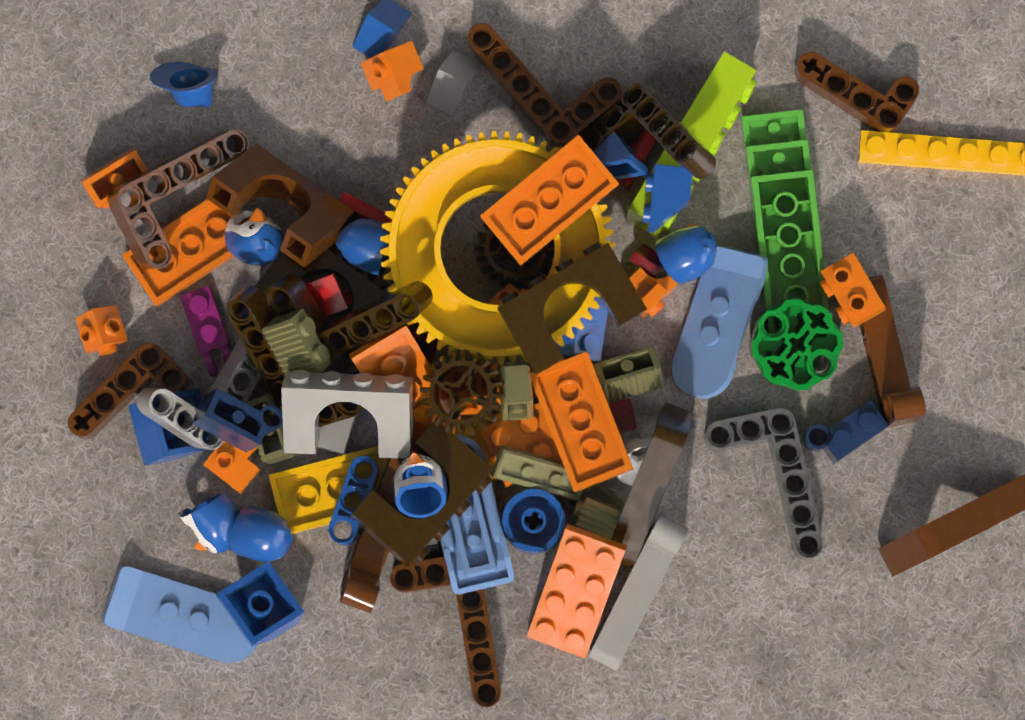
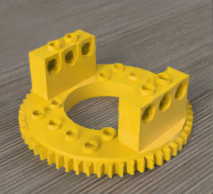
(418, 232)

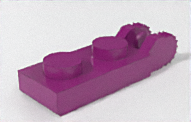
(206, 325)

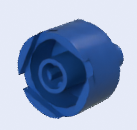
(548, 511)

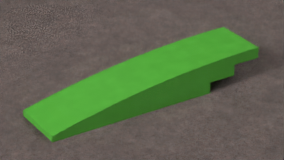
(784, 213)

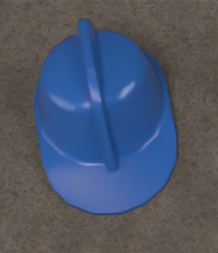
(186, 82)

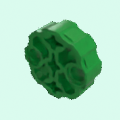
(827, 346)

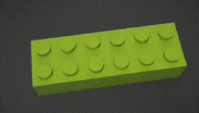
(707, 117)

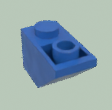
(669, 194)

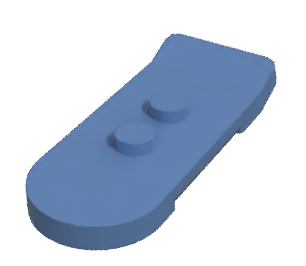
(718, 322)
(476, 541)
(174, 615)

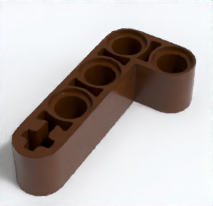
(854, 87)
(122, 395)

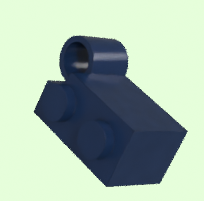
(235, 420)
(849, 432)

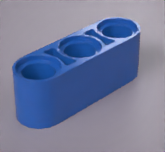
(352, 485)

